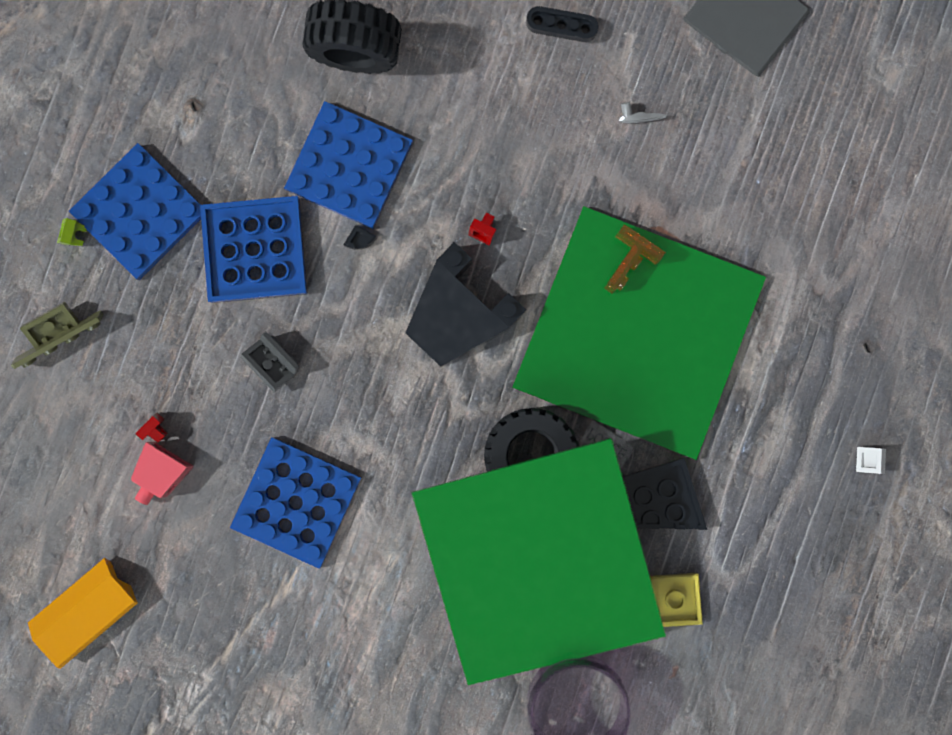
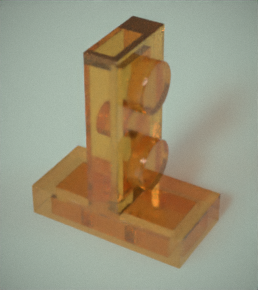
(638, 245)

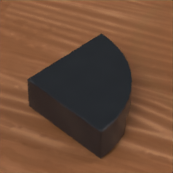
(359, 239)

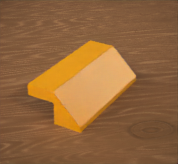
(81, 613)

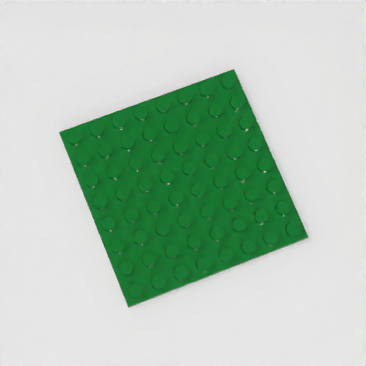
(644, 354)
(539, 562)

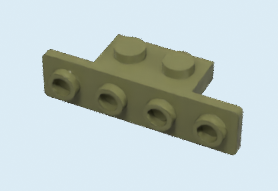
(52, 329)

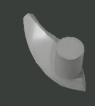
(637, 117)

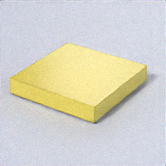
(678, 599)

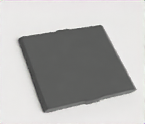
(747, 29)

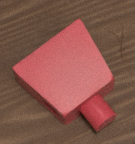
(158, 472)

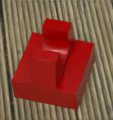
(483, 229)
(153, 429)

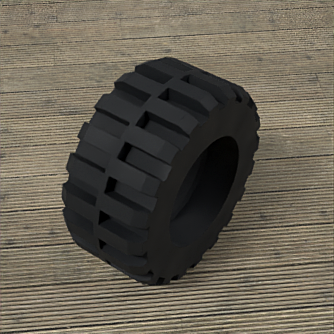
(352, 36)
(525, 421)

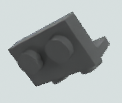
(270, 362)

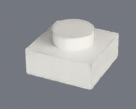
(871, 460)

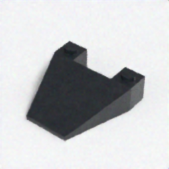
(451, 317)

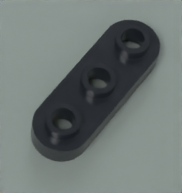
(552, 17)

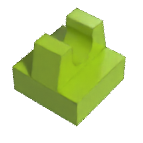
(68, 231)

